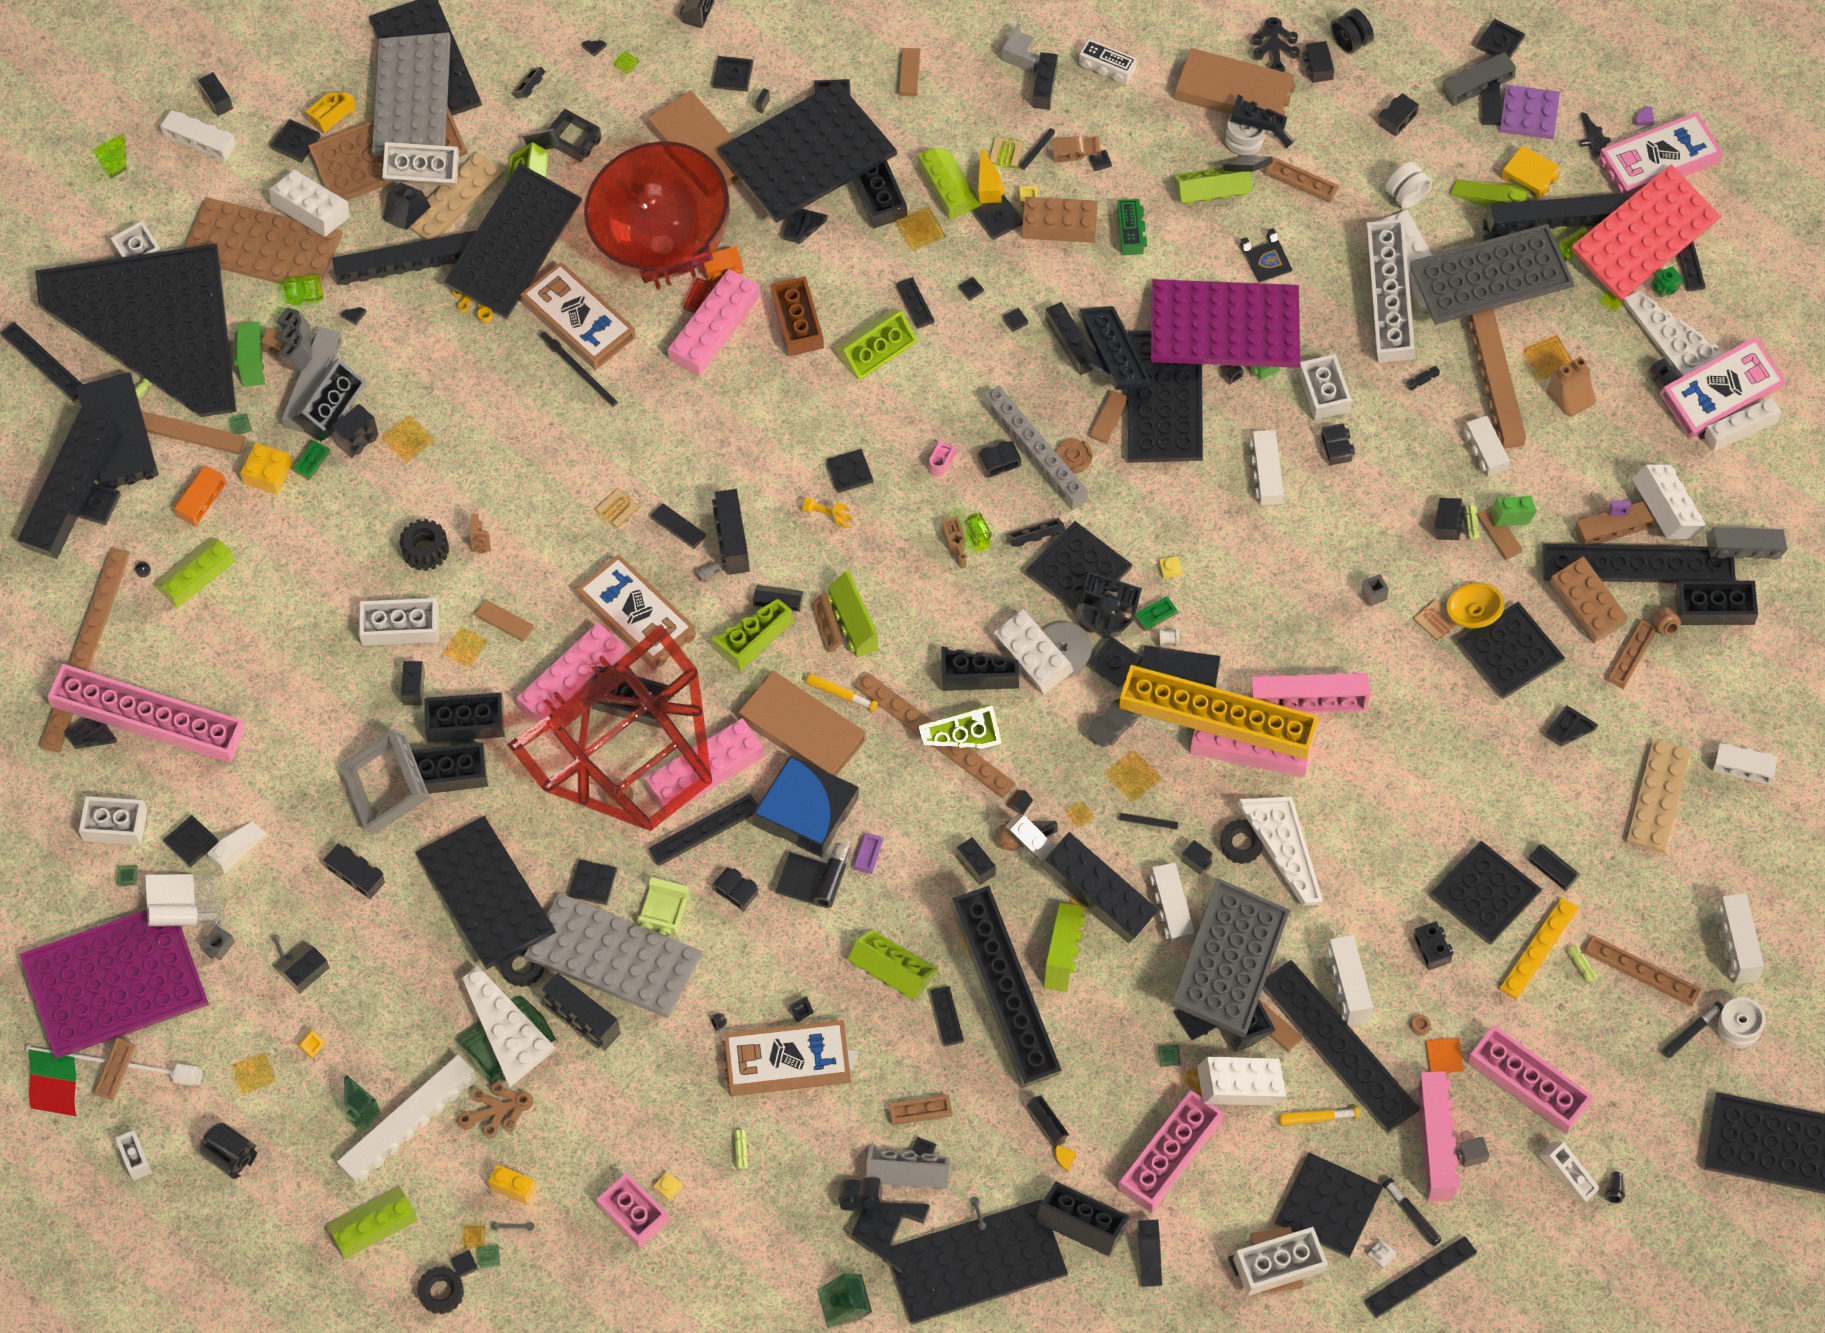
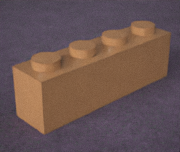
(1606, 528)

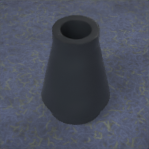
(1615, 1190)

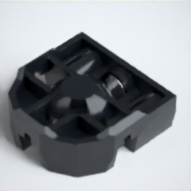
(1105, 603)

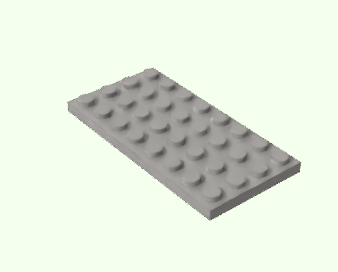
(411, 90)
(615, 956)

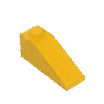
(990, 183)

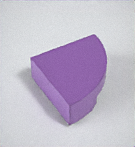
(1645, 117)

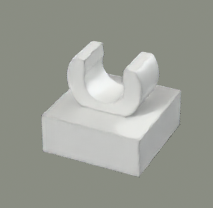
(1382, 1254)

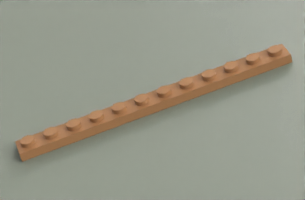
(89, 639)

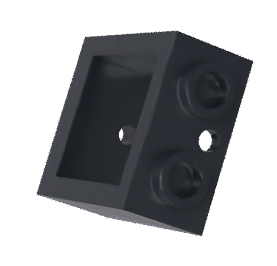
(584, 150)

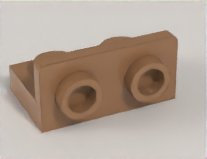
(479, 538)

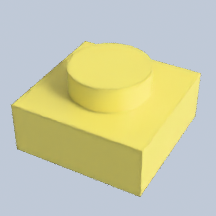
(1028, 191)
(1170, 567)
(668, 1186)

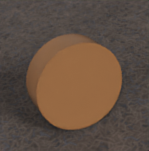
(1420, 1025)

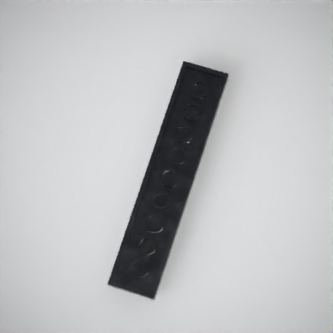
(1640, 562)
(1340, 1046)

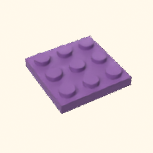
(1529, 112)

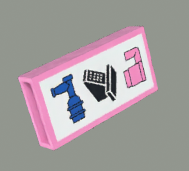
(1641, 158)
(1722, 387)

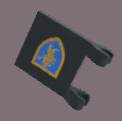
(1268, 259)

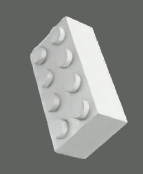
(420, 164)
(309, 203)
(1668, 501)
(399, 622)
(1034, 650)
(1739, 939)
(1349, 981)
(1241, 1081)
(1280, 1261)

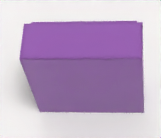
(1619, 507)

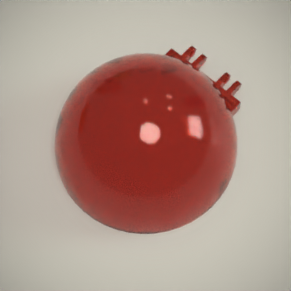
(658, 210)

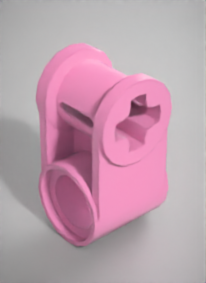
(942, 455)

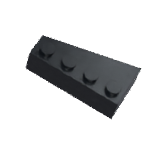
(977, 671)

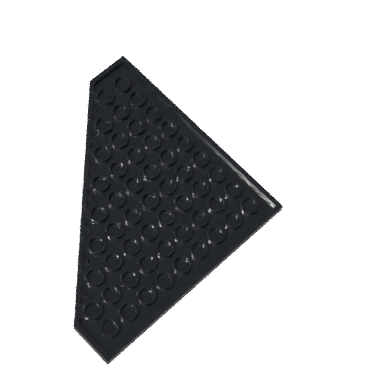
(154, 316)

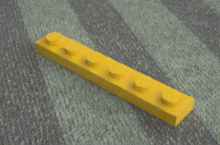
(1539, 948)

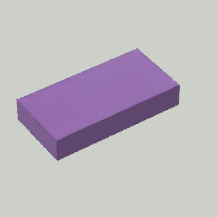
(868, 853)

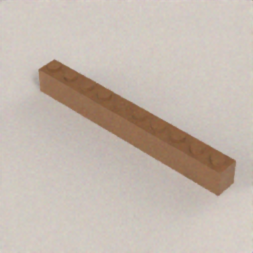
(1497, 379)

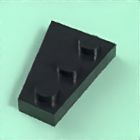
(1252, 115)

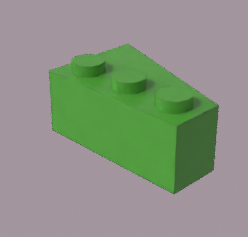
(249, 353)

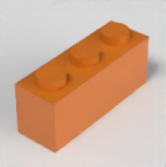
(200, 495)

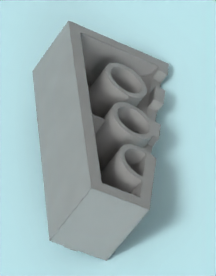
(907, 1168)

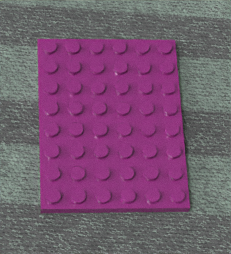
(1225, 323)
(112, 982)

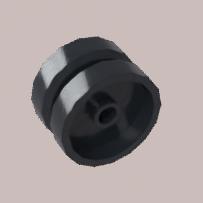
(1352, 30)

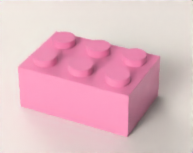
(633, 1210)

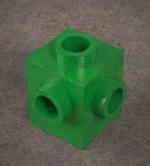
(1666, 281)

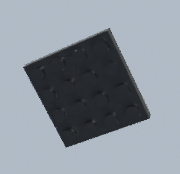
(1069, 558)
(1511, 650)
(1486, 892)
(1331, 1202)

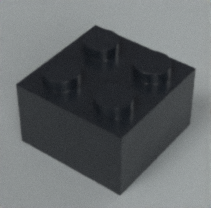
(355, 431)

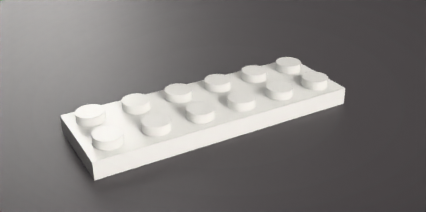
(1415, 250)

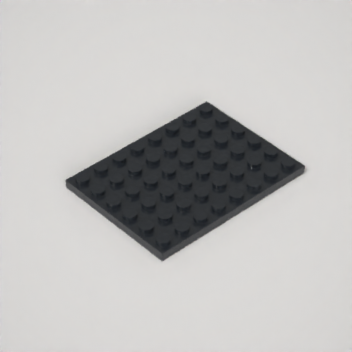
(807, 151)

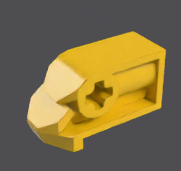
(330, 110)

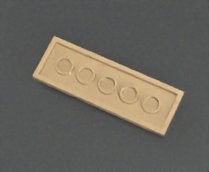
(453, 201)
(1658, 796)

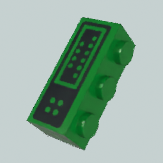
(1131, 226)

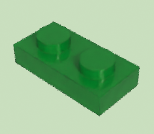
(311, 460)
(1156, 613)

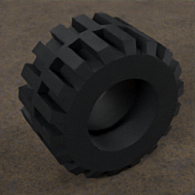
(424, 557)

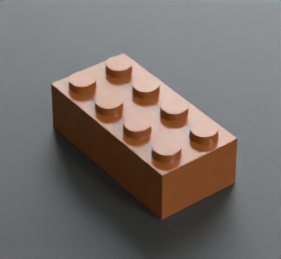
(797, 316)

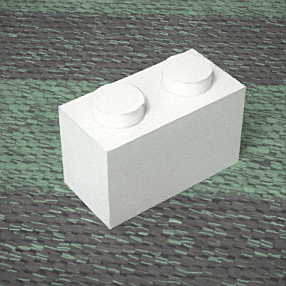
(133, 1155)

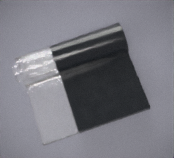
(812, 877)

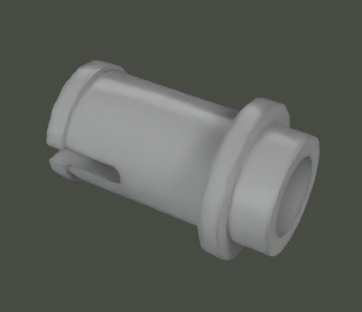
(709, 571)

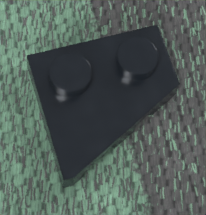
(803, 224)
(1570, 726)
(89, 734)

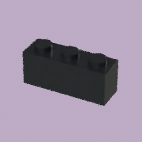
(1045, 80)
(354, 870)

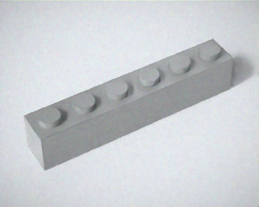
(324, 352)

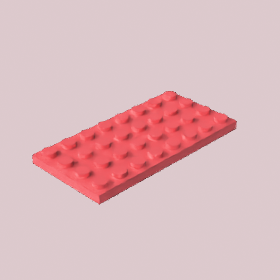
(1645, 232)

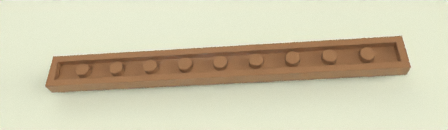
(912, 718)

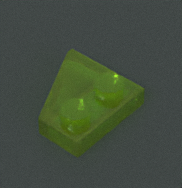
(112, 155)

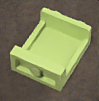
(664, 907)

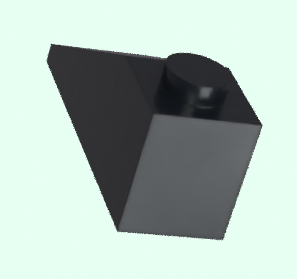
(1149, 1253)

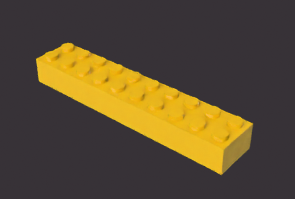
(1218, 712)

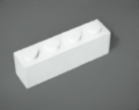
(198, 135)
(1742, 424)
(1267, 467)
(1172, 903)

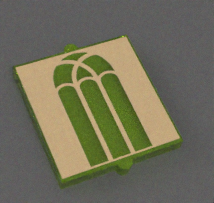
(1006, 152)

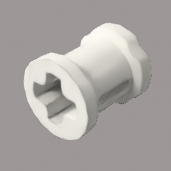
(1168, 637)

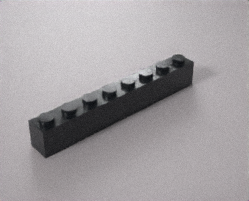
(1554, 212)
(400, 258)

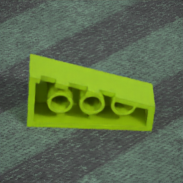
(753, 635)
(1064, 947)

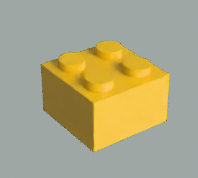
(266, 468)

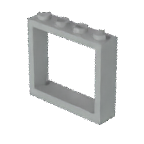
(410, 770)

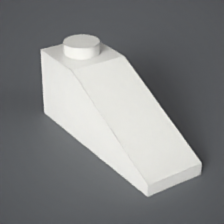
(235, 846)
(1569, 1170)

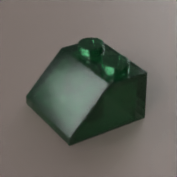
(360, 1105)
(844, 1300)

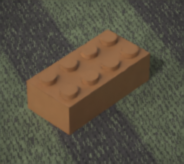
(1060, 219)
(1588, 600)

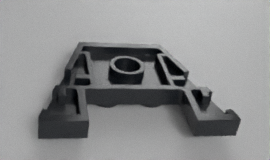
(879, 1226)

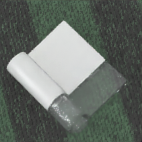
(183, 900)

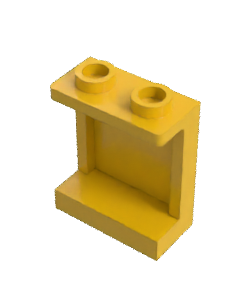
(1531, 171)

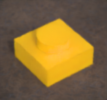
(311, 1043)

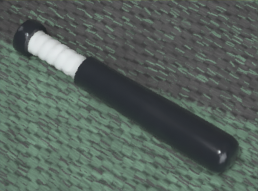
(1684, 1037)
(1417, 1218)

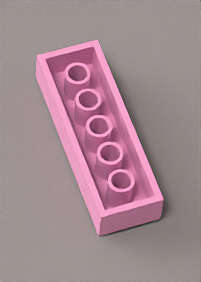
(714, 322)
(570, 672)
(1314, 692)
(1238, 752)
(728, 755)
(1530, 1079)
(1437, 1136)
(1171, 1151)

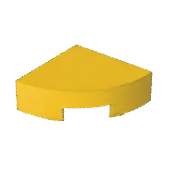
(1065, 1157)

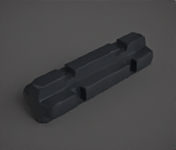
(1422, 378)

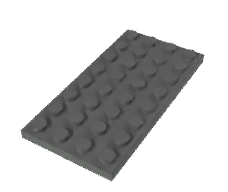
(1491, 274)
(1230, 958)

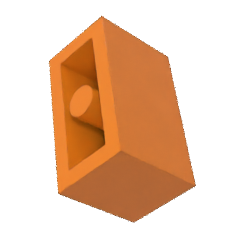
(723, 261)

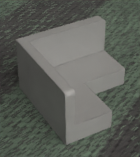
(1016, 51)

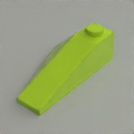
(1488, 192)
(967, 728)

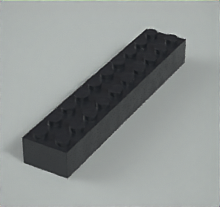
(1005, 986)

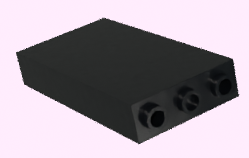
(131, 453)

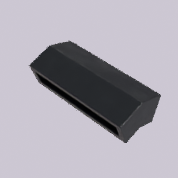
(765, 595)
(1553, 867)
(1047, 1121)

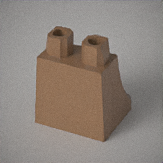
(1572, 387)

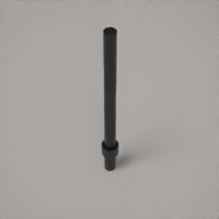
(555, 346)

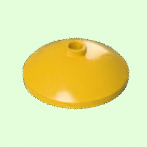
(1475, 605)

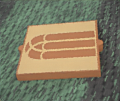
(1435, 620)

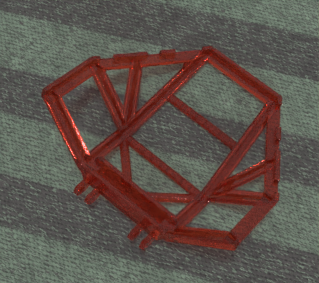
(659, 708)

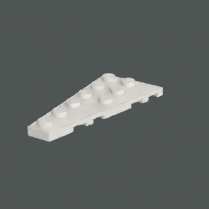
(1674, 338)
(1282, 836)
(511, 1034)

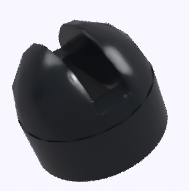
(141, 570)
(718, 1020)

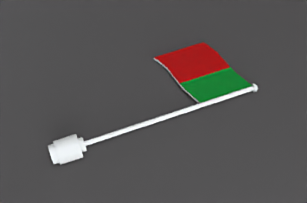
(55, 1080)

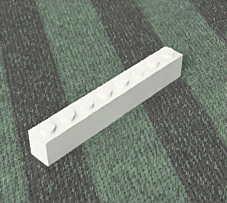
(407, 1119)

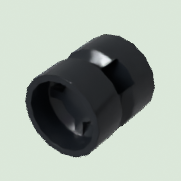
(1663, 373)

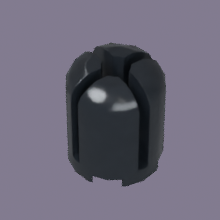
(227, 1149)

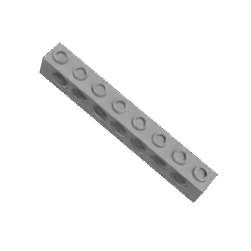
(1035, 448)

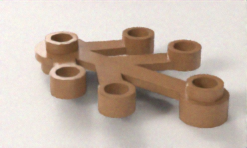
(498, 1109)

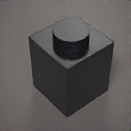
(1197, 857)

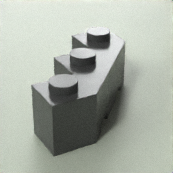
(295, 339)
(1108, 728)

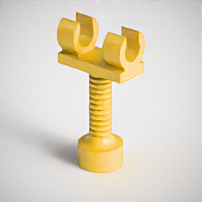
(810, 505)

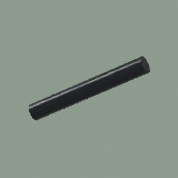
(1037, 149)
(1148, 821)

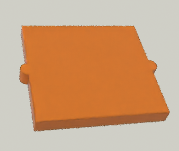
(1445, 1055)

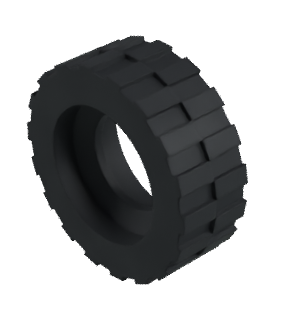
(1235, 854)
(520, 979)
(433, 1276)

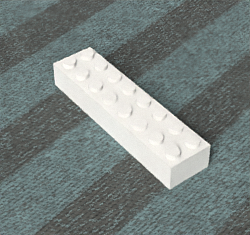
(1391, 291)

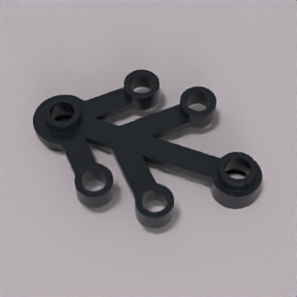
(1275, 42)

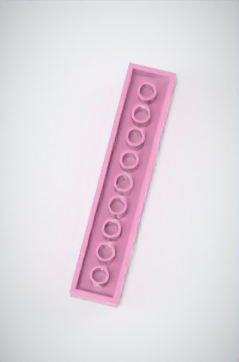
(146, 713)

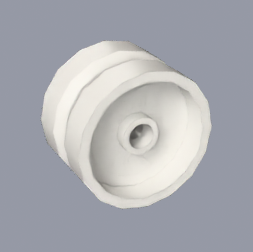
(1243, 138)
(1408, 185)
(1741, 1022)

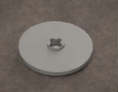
(1077, 642)

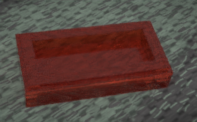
(698, 294)

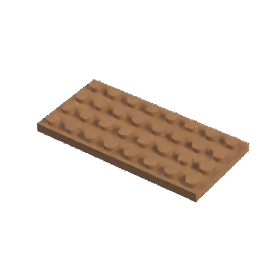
(349, 163)
(262, 242)

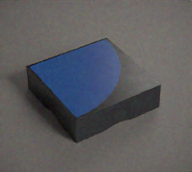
(805, 806)

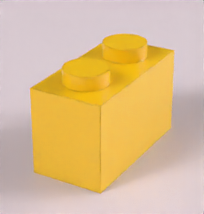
(511, 1184)

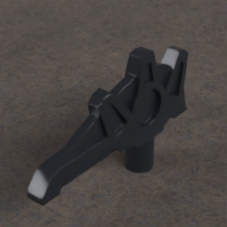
(1596, 139)

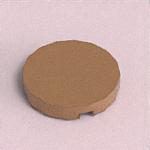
(1069, 453)

